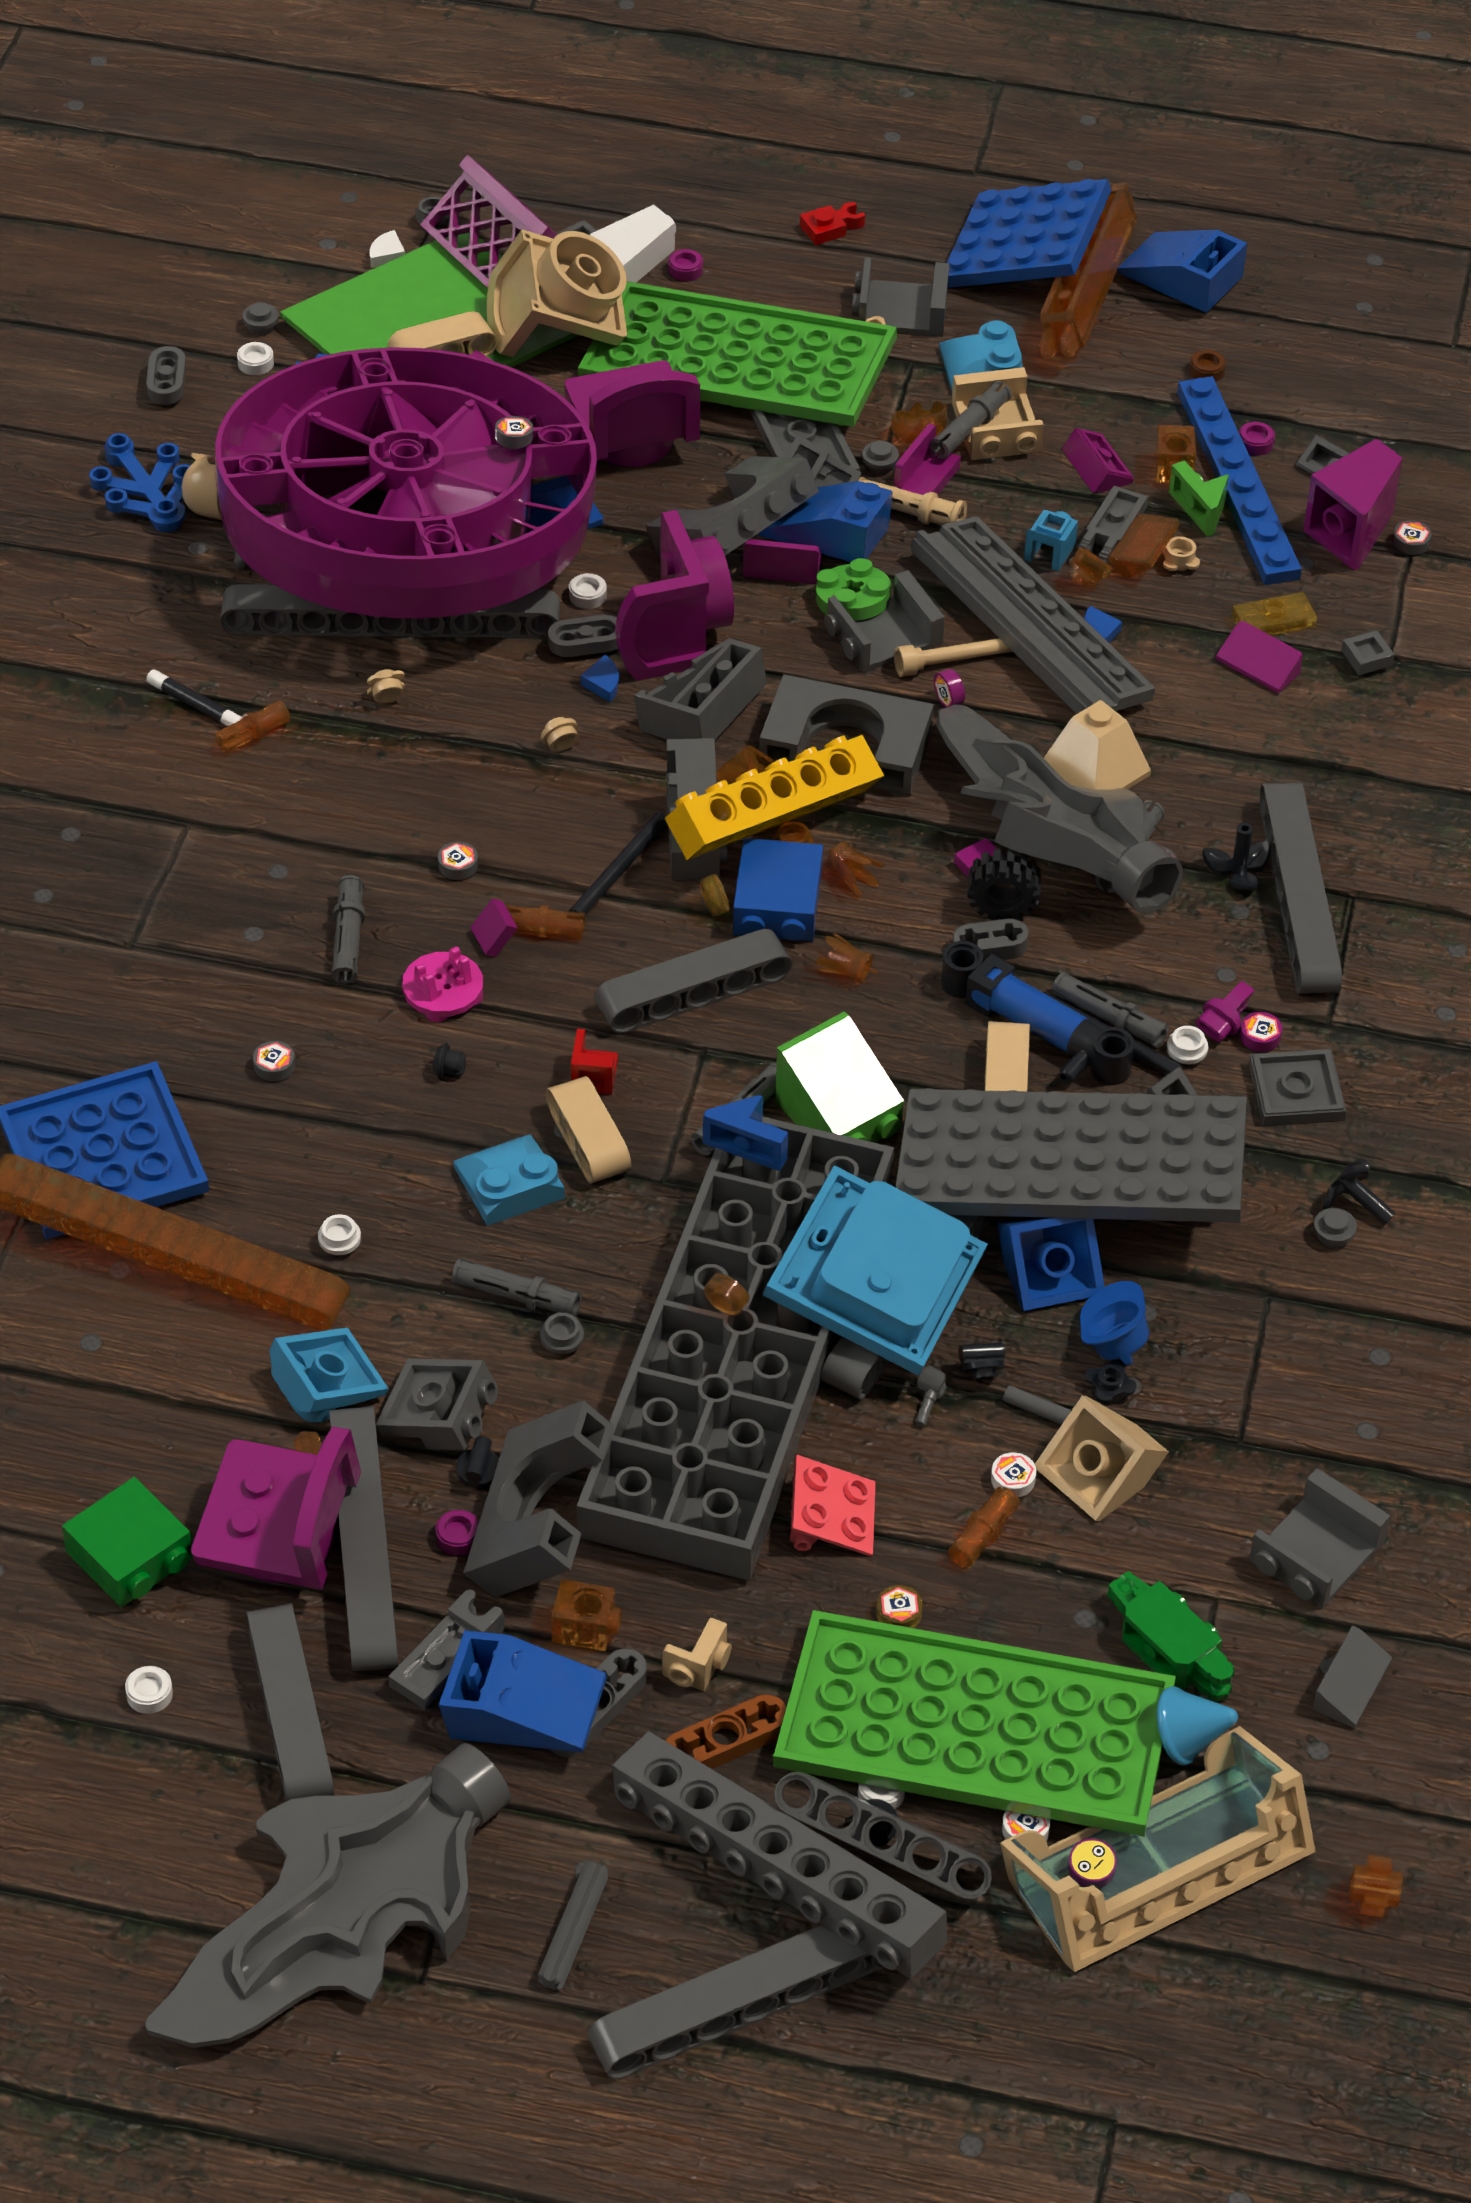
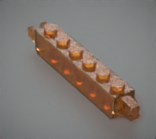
(1077, 299)

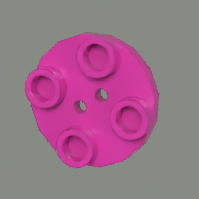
(443, 984)

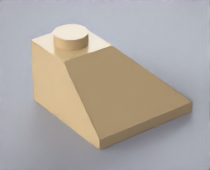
(1098, 751)
(1099, 1458)

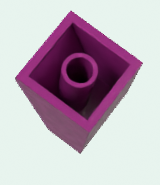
(1353, 501)

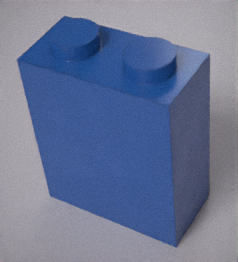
(778, 888)

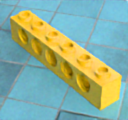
(773, 796)

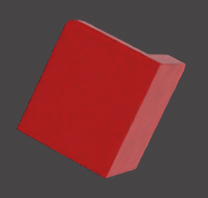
(595, 1064)

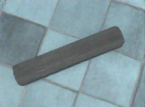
(573, 1926)

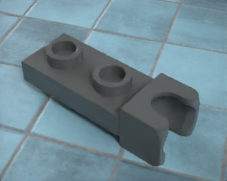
(426, 1669)

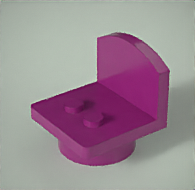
(637, 411)
(667, 620)
(277, 1510)

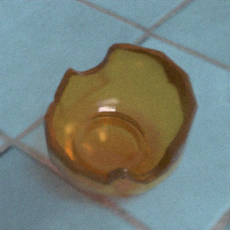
(909, 424)

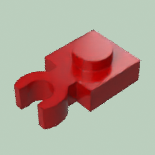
(827, 224)

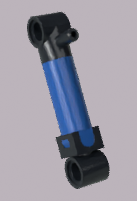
(994, 988)

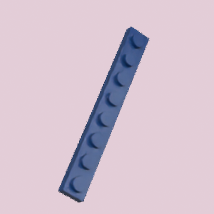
(1245, 491)

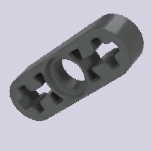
(627, 1688)

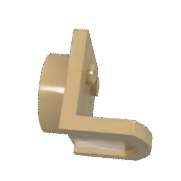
(557, 283)

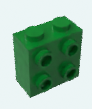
(128, 1542)

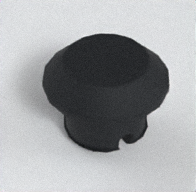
(448, 1062)

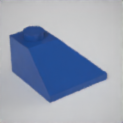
(1050, 1259)

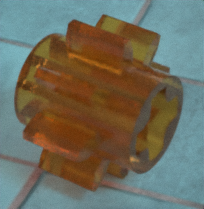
(1375, 1885)

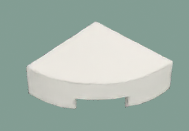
(385, 248)

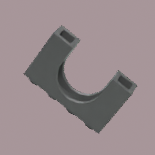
(762, 494)
(809, 706)
(510, 1543)

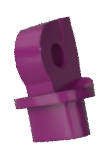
(1222, 1016)

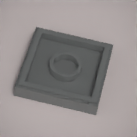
(1297, 1087)

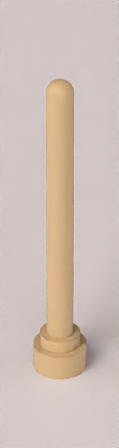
(911, 660)

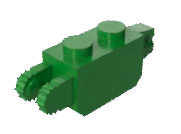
(1171, 1636)

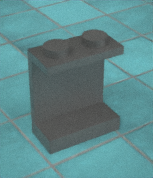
(908, 306)
(907, 620)
(1321, 1540)

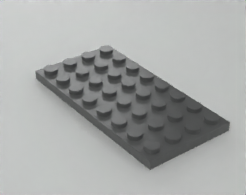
(1075, 1154)

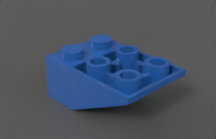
(1188, 265)
(519, 1694)

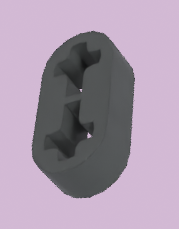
(993, 937)

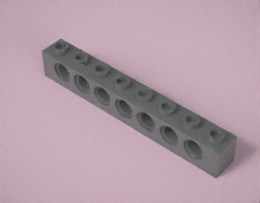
(780, 1855)

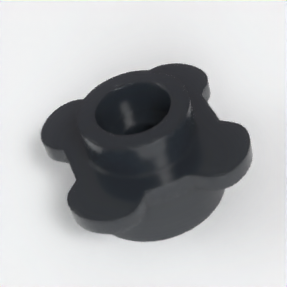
(1110, 1392)

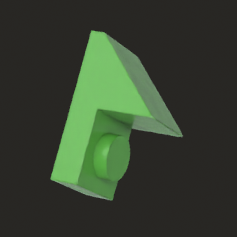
(1198, 498)

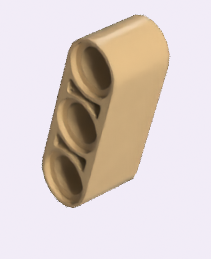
(456, 333)
(1007, 1056)
(588, 1129)

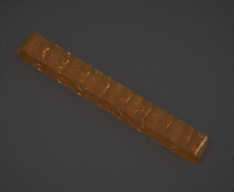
(171, 1243)

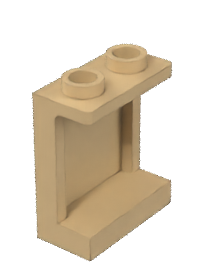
(1013, 426)

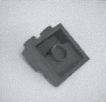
(439, 1402)

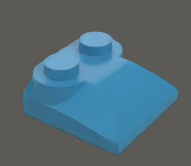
(988, 351)
(510, 1179)
(323, 1372)

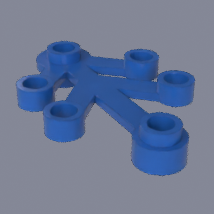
(164, 513)

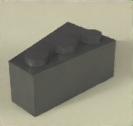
(704, 696)
(691, 769)

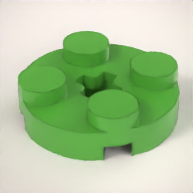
(859, 576)

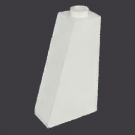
(640, 240)

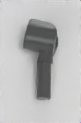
(933, 1383)

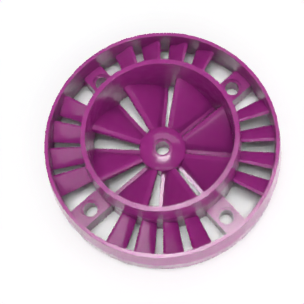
(425, 434)

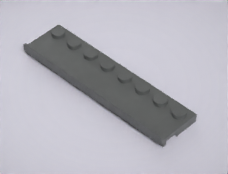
(1030, 617)

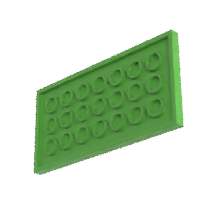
(751, 352)
(974, 1722)

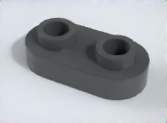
(166, 375)
(583, 635)

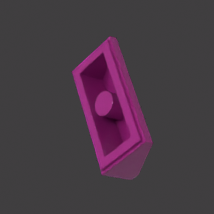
(1096, 461)
(1260, 657)

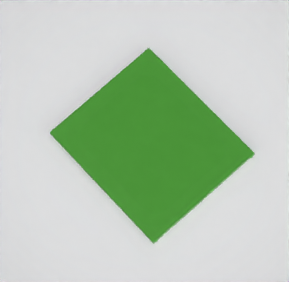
(404, 294)

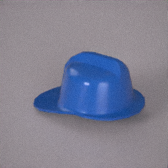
(1115, 1321)

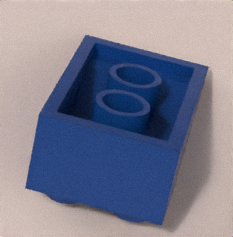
(839, 519)

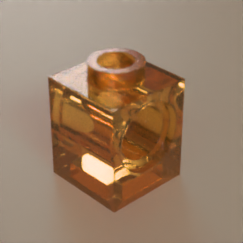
(1172, 446)
(581, 1599)

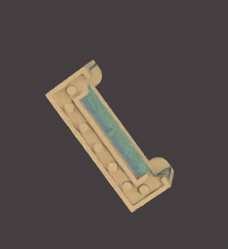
(1198, 1847)

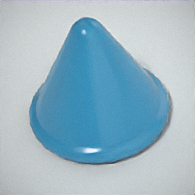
(1190, 1723)

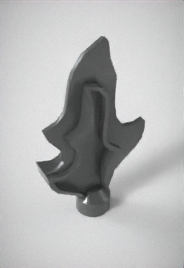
(1057, 820)
(345, 1892)

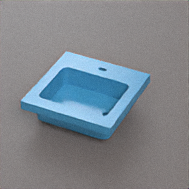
(883, 1268)

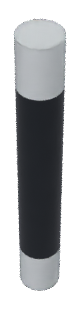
(192, 698)

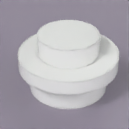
(1187, 1045)
(339, 1235)

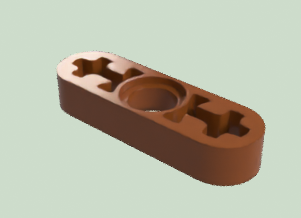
(761, 1731)

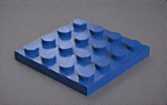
(1027, 233)
(110, 1133)

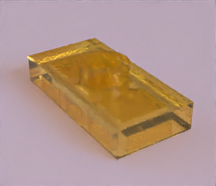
(1277, 613)

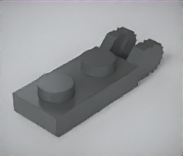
(1113, 520)

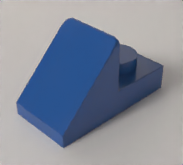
(740, 1131)

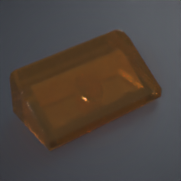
(1143, 543)

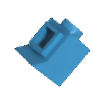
(1053, 530)

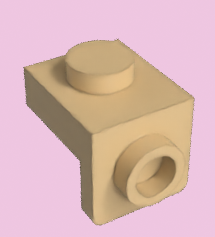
(698, 1666)

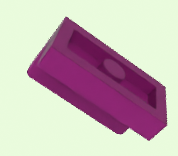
(922, 470)
(781, 561)

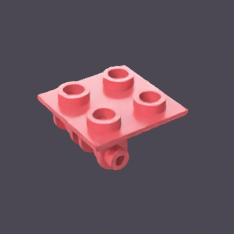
(831, 1507)

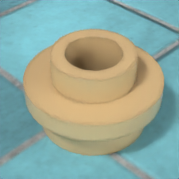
(560, 734)

